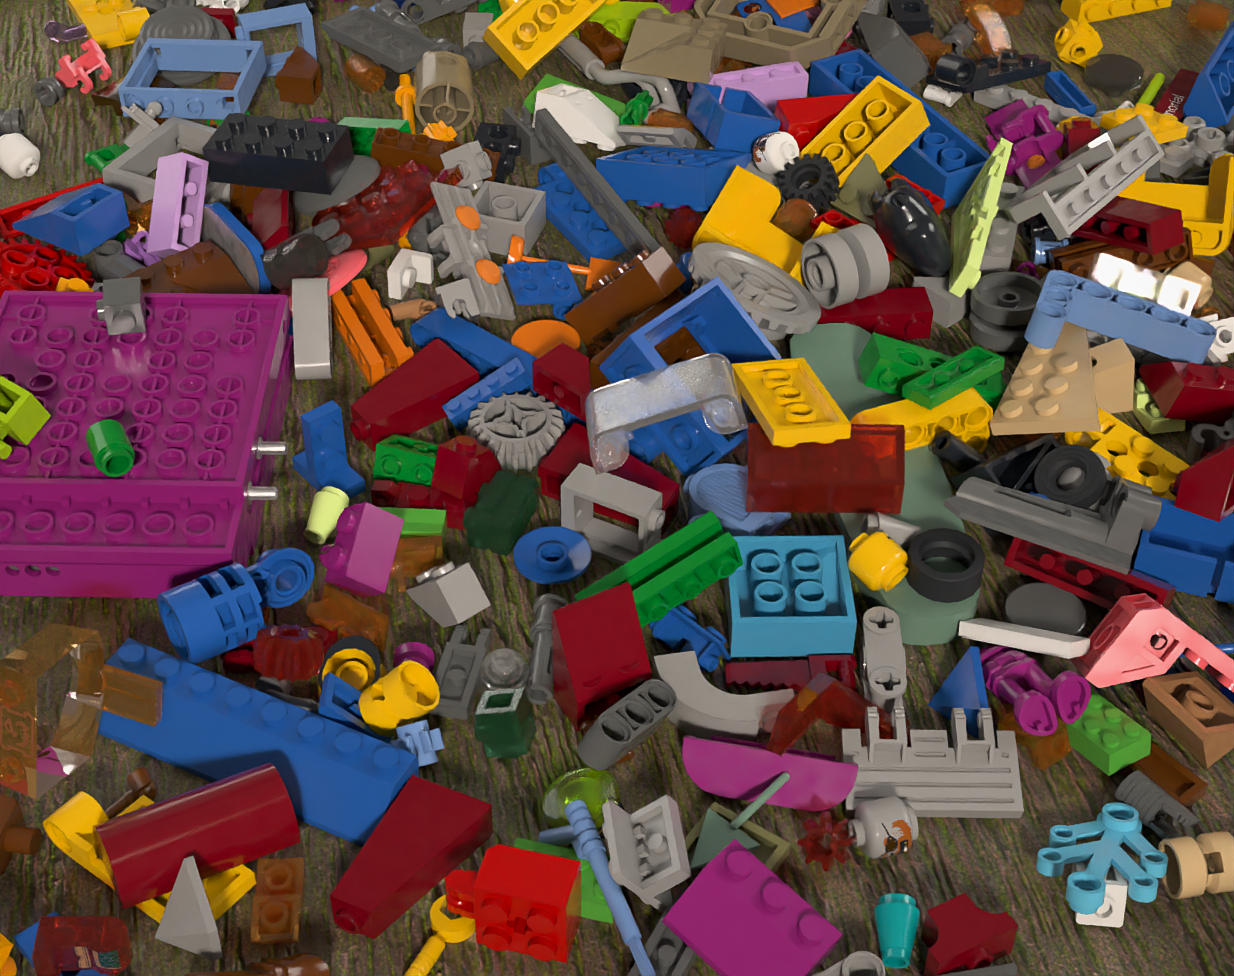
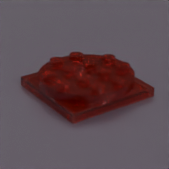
(388, 205)

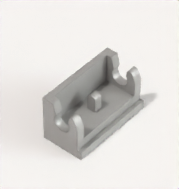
(458, 298)

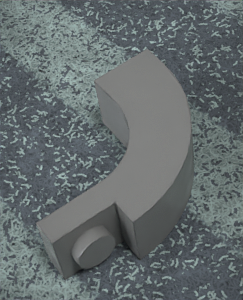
(710, 711)

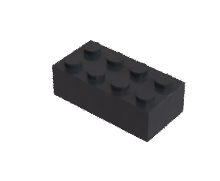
(279, 153)

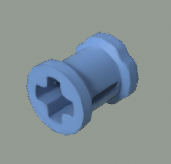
(1041, 249)

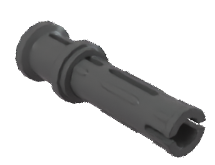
(541, 665)

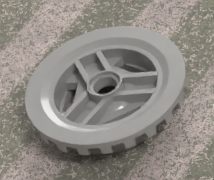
(763, 290)

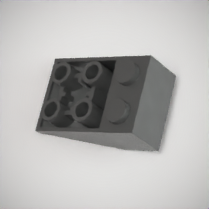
(893, 48)

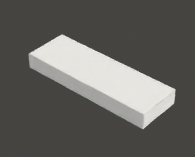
(1024, 638)

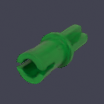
(636, 109)

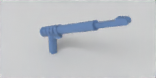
(589, 846)

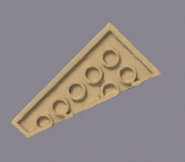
(1051, 389)

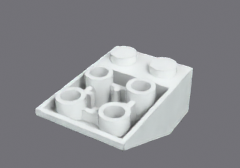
(580, 115)

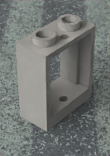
(616, 493)

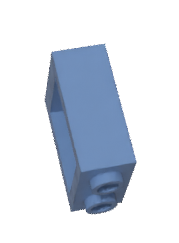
(277, 17)

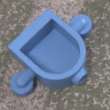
(722, 492)

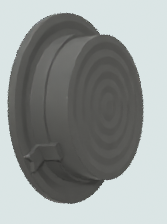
(180, 23)

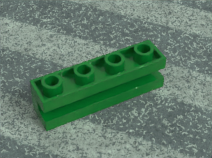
(675, 568)

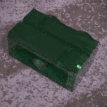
(501, 512)

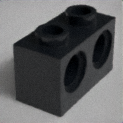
(500, 139)

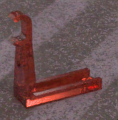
(826, 700)

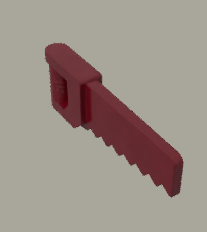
(790, 673)

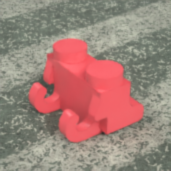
(82, 66)

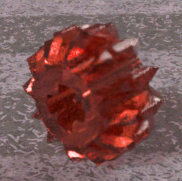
(288, 652)

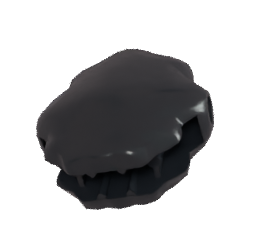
(911, 228)

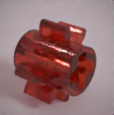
(683, 227)
(814, 838)

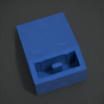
(78, 219)

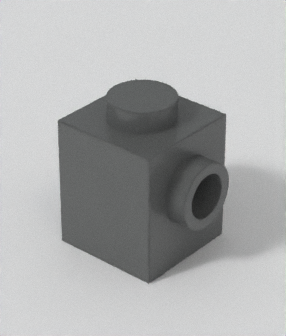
(123, 306)

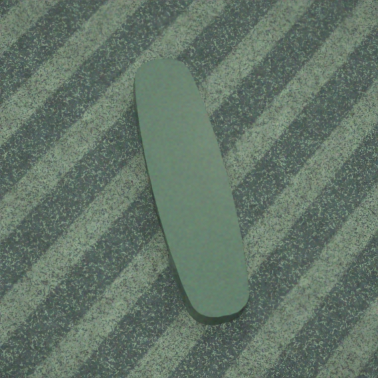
(833, 356)

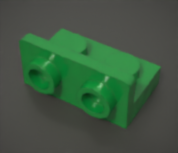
(405, 460)

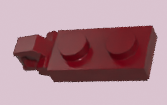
(417, 496)

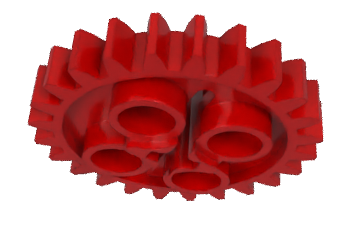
(37, 267)

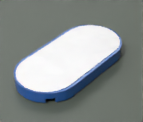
(237, 242)

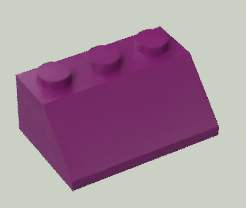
(750, 920)

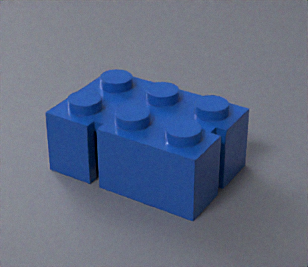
(734, 122)
(1189, 552)

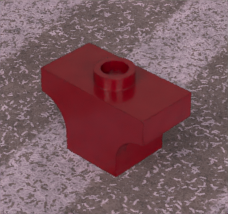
(965, 936)

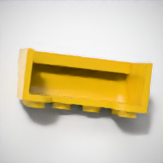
(1204, 208)
(743, 221)

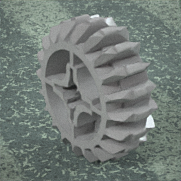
(517, 429)

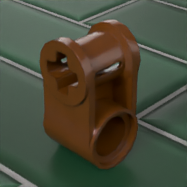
(602, 42)

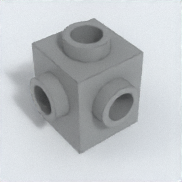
(472, 163)

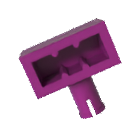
(362, 550)

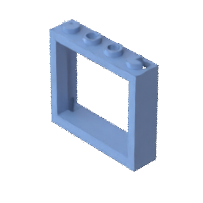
(194, 56)

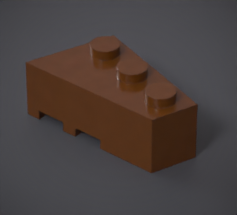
(625, 294)

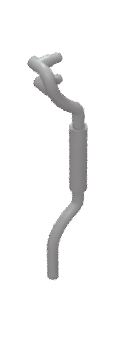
(595, 69)

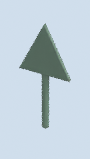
(719, 833)

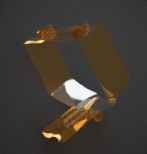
(92, 689)

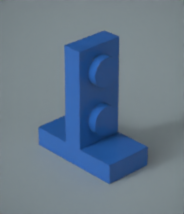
(325, 452)

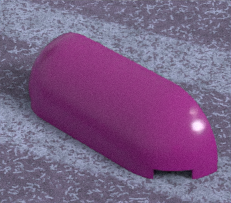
(746, 769)

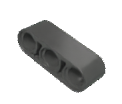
(626, 724)

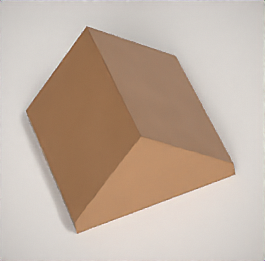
(1192, 713)

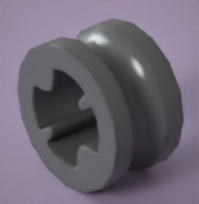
(48, 90)

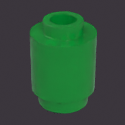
(110, 447)

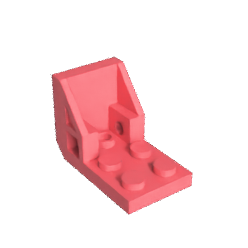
(1144, 641)

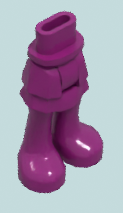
(1031, 691)

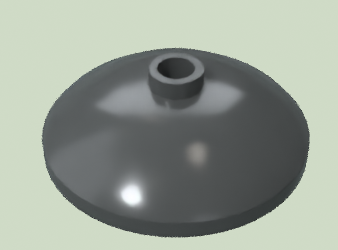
(358, 177)

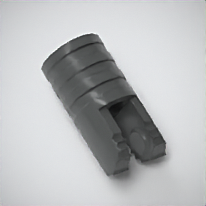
(1154, 805)

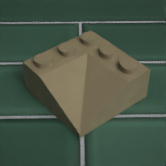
(675, 46)

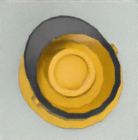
(353, 661)

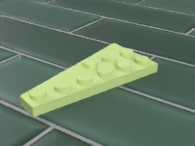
(973, 220)

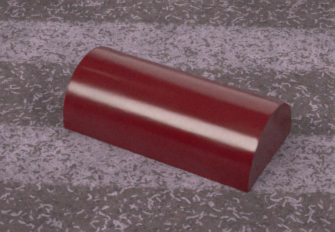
(215, 823)

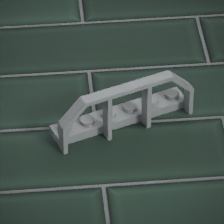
(1093, 189)

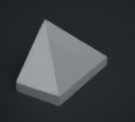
(188, 915)

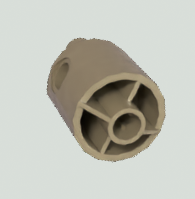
(443, 89)

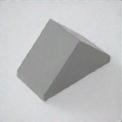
(946, 306)

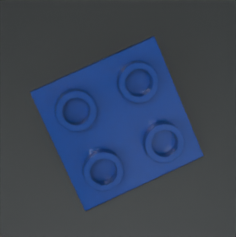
(543, 284)

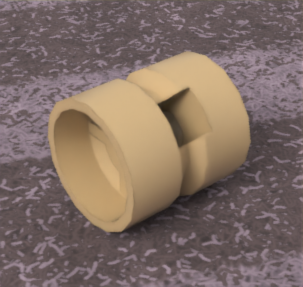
(1199, 864)

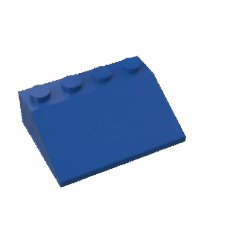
(670, 175)

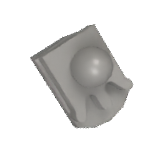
(145, 120)

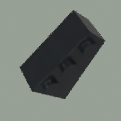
(1011, 468)

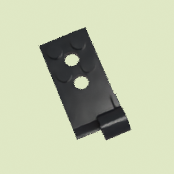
(991, 70)

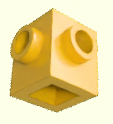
(1077, 42)

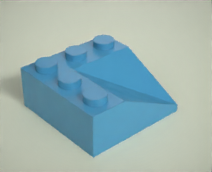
(790, 598)

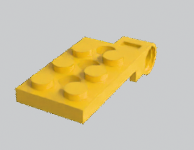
(1134, 452)
(73, 834)

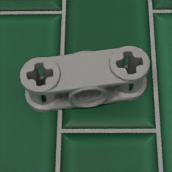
(882, 659)

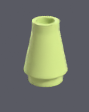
(324, 513)

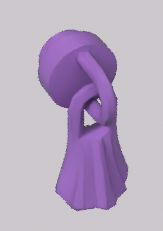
(137, 249)

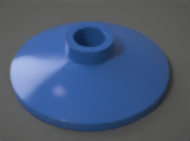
(552, 555)

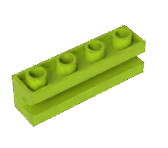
(621, 17)

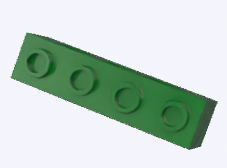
(892, 363)

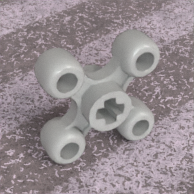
(1204, 142)

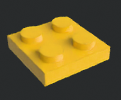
(1163, 126)

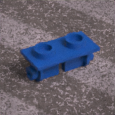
(681, 625)

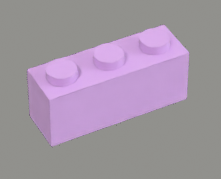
(177, 204)

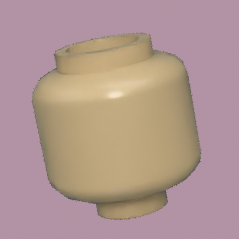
(1191, 273)

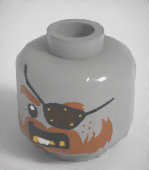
(884, 827)

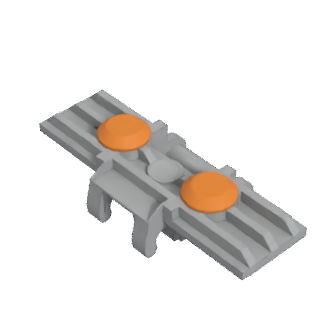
(469, 257)

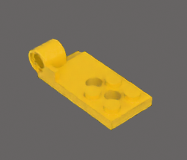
(109, 21)
(790, 402)

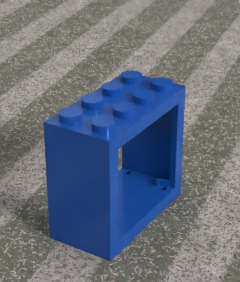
(718, 327)

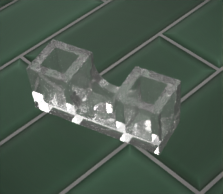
(1144, 283)

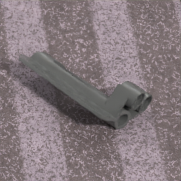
(1099, 537)

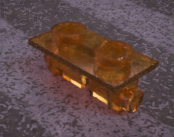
(349, 616)

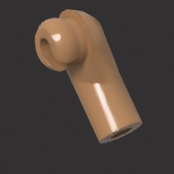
(411, 309)

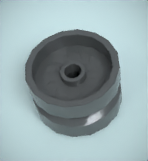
(1003, 309)

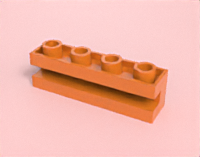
(369, 332)

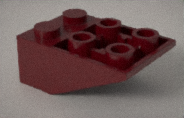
(597, 653)

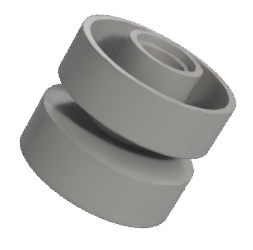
(845, 265)

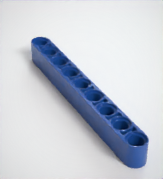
(488, 353)

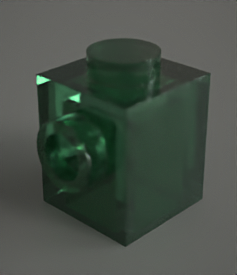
(505, 723)

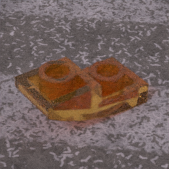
(992, 31)
(278, 901)

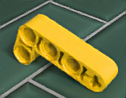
(963, 415)

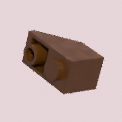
(299, 78)

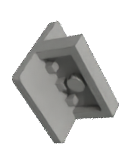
(647, 850)

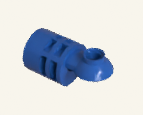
(226, 605)

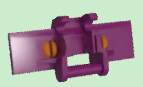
(1029, 155)

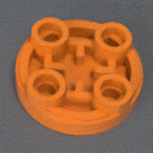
(543, 335)

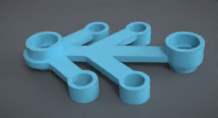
(1116, 825)

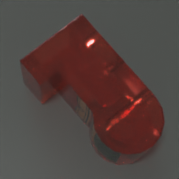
(81, 944)

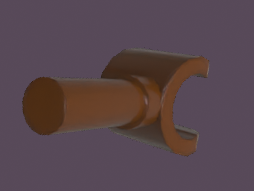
(140, 784)

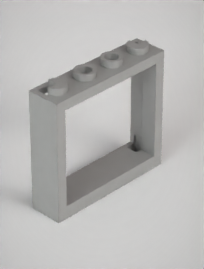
(131, 168)

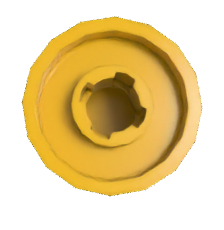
(399, 698)

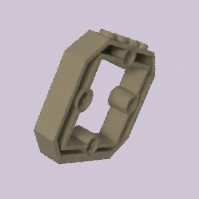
(762, 43)

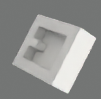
(408, 268)
(1113, 909)

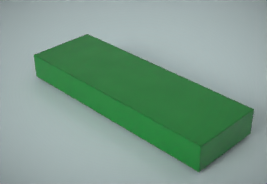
(953, 377)

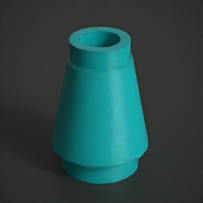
(896, 928)

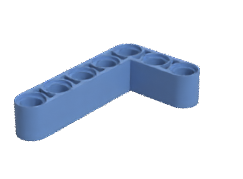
(1117, 316)

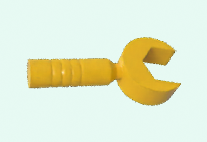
(444, 931)

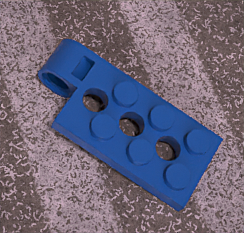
(577, 226)

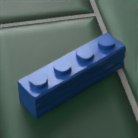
(1067, 94)
(505, 379)

